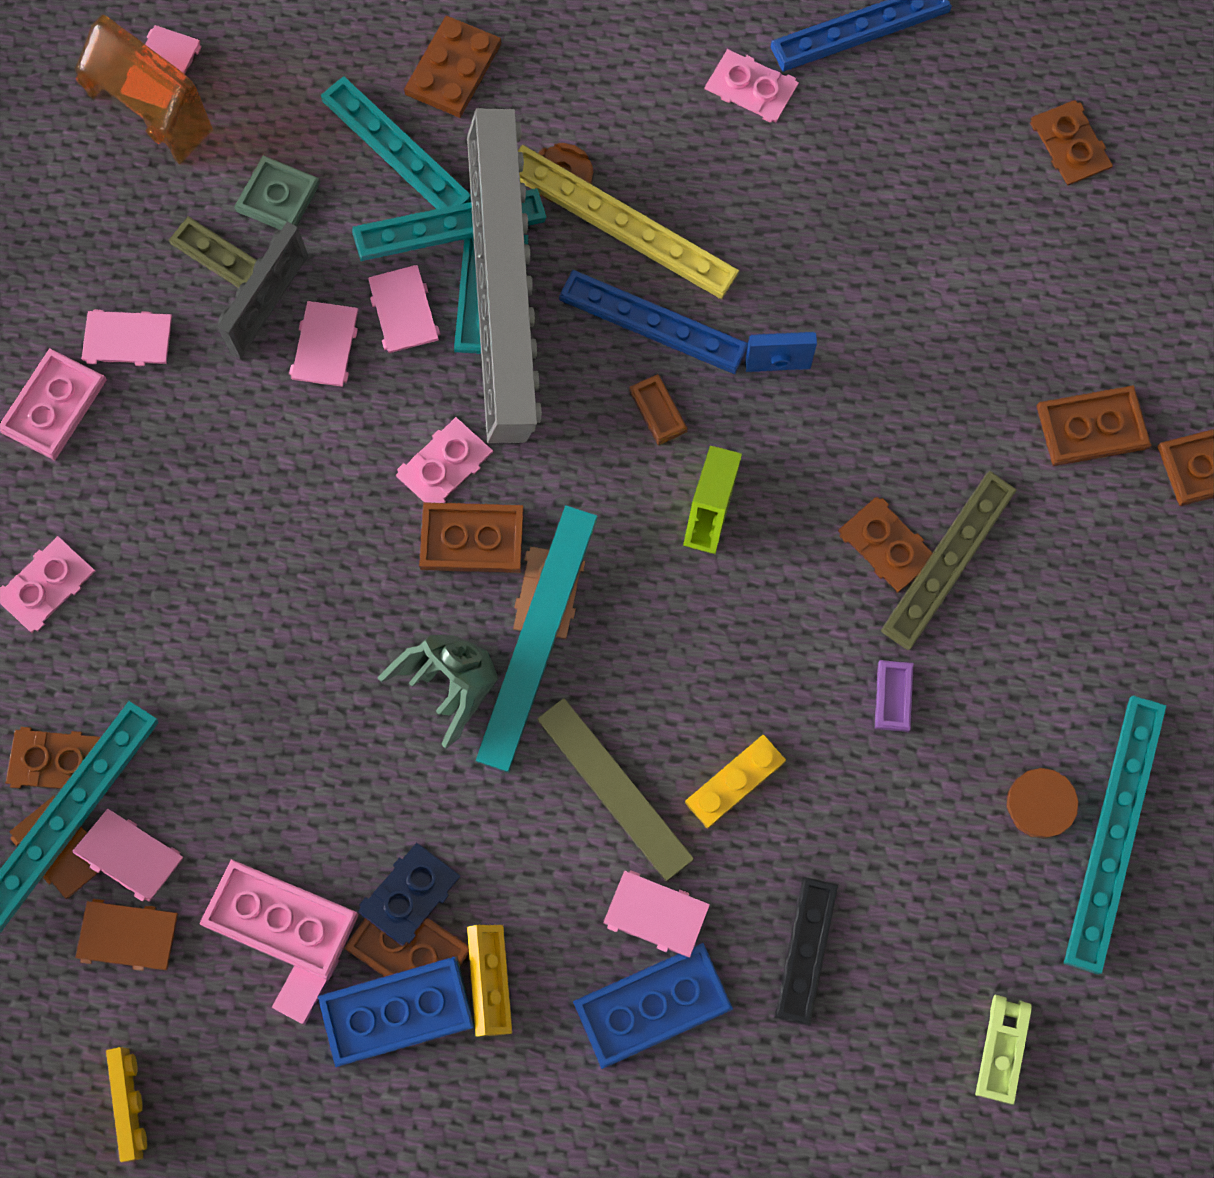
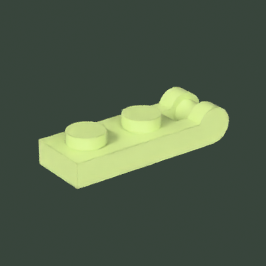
(1003, 1051)

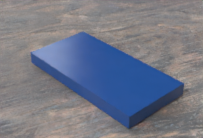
(652, 1006)
(396, 1011)

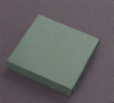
(277, 193)

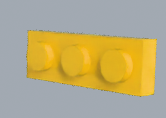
(735, 781)
(489, 980)
(126, 1104)

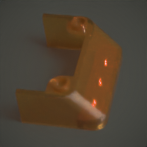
(145, 84)

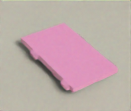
(173, 47)
(751, 85)
(403, 309)
(126, 337)
(324, 344)
(444, 462)
(45, 584)
(128, 855)
(656, 914)

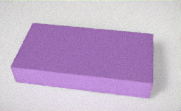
(894, 696)

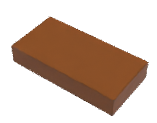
(658, 409)

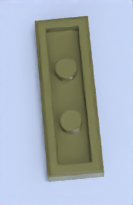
(213, 252)

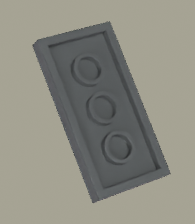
(262, 290)

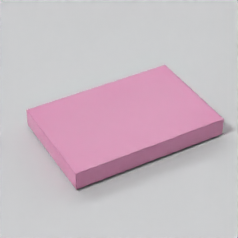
(52, 404)

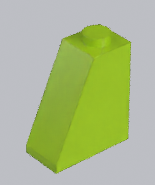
(712, 499)

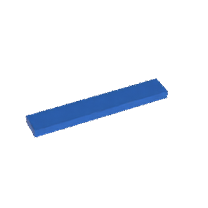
(853, 30)
(653, 321)

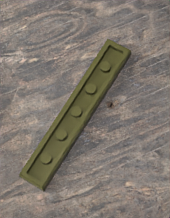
(948, 560)
(615, 790)

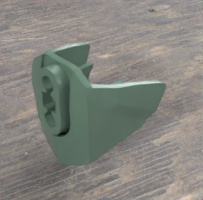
(465, 665)

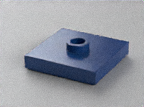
(780, 351)

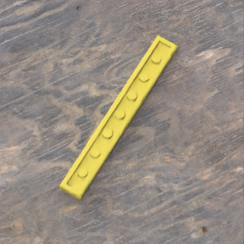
(626, 224)

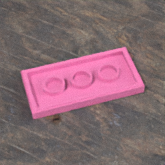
(279, 919)

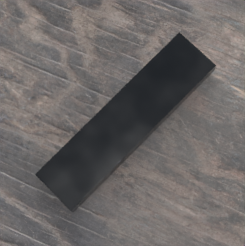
(806, 951)

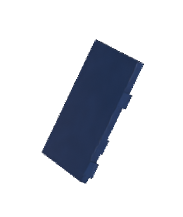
(409, 894)

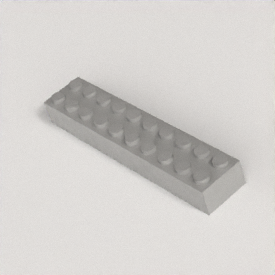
(502, 276)

